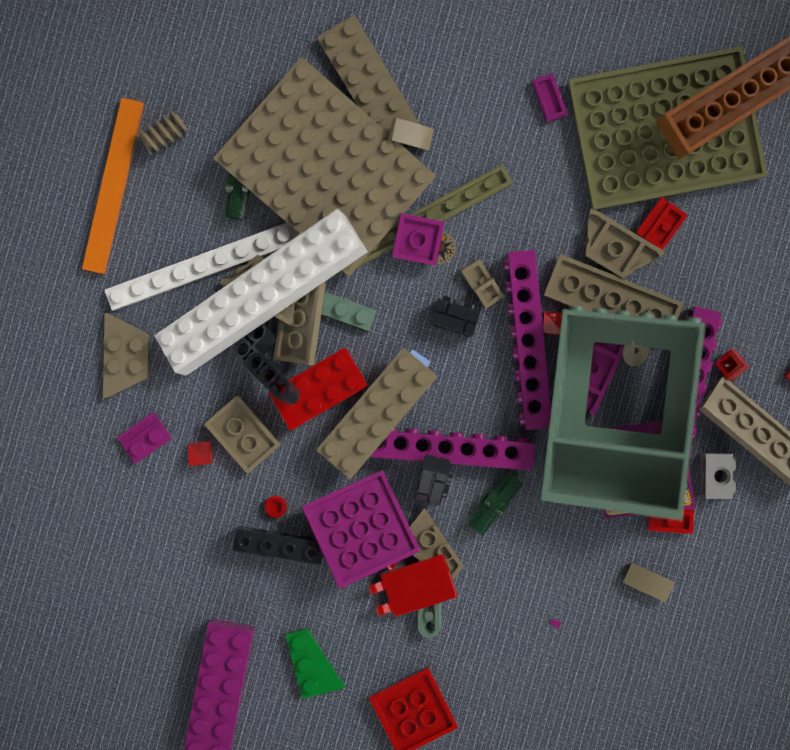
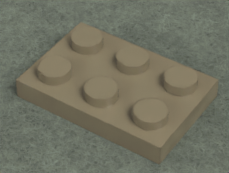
(242, 434)

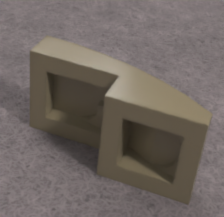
(411, 134)
(482, 283)
(649, 582)

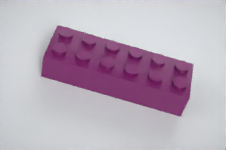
(219, 686)

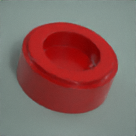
(275, 506)

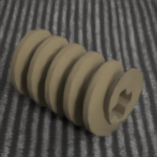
(163, 132)

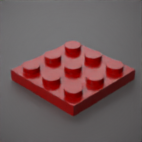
(413, 711)

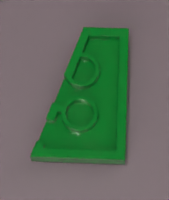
(311, 666)

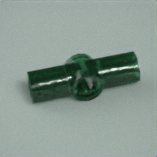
(236, 198)
(495, 503)

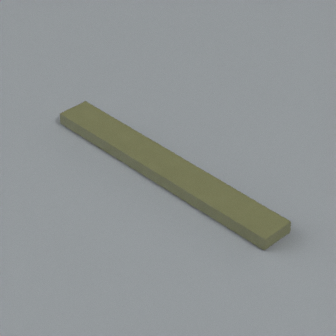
(450, 205)

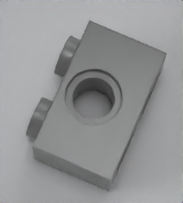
(708, 466)

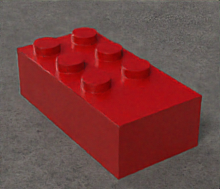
(322, 388)

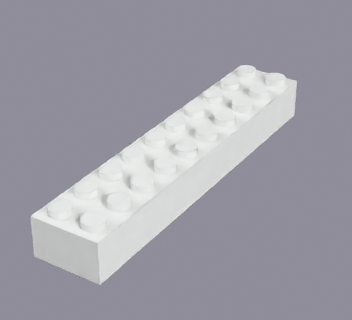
(261, 293)

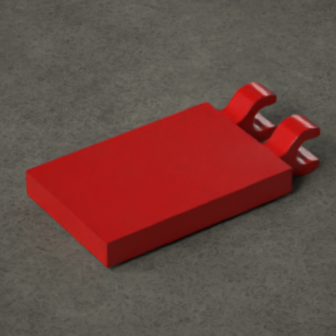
(415, 586)

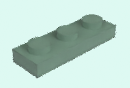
(348, 311)

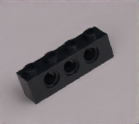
(277, 545)

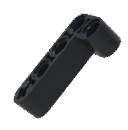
(251, 353)

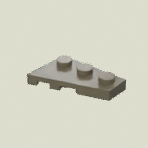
(433, 542)

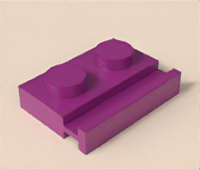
(145, 438)

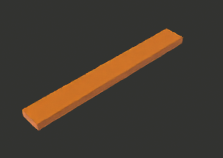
(113, 186)

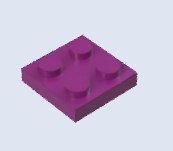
(418, 239)

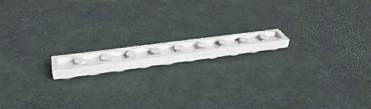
(199, 266)

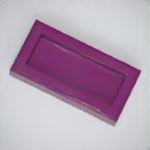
(549, 98)

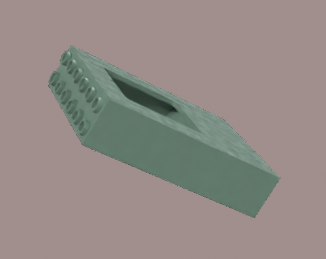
(619, 466)

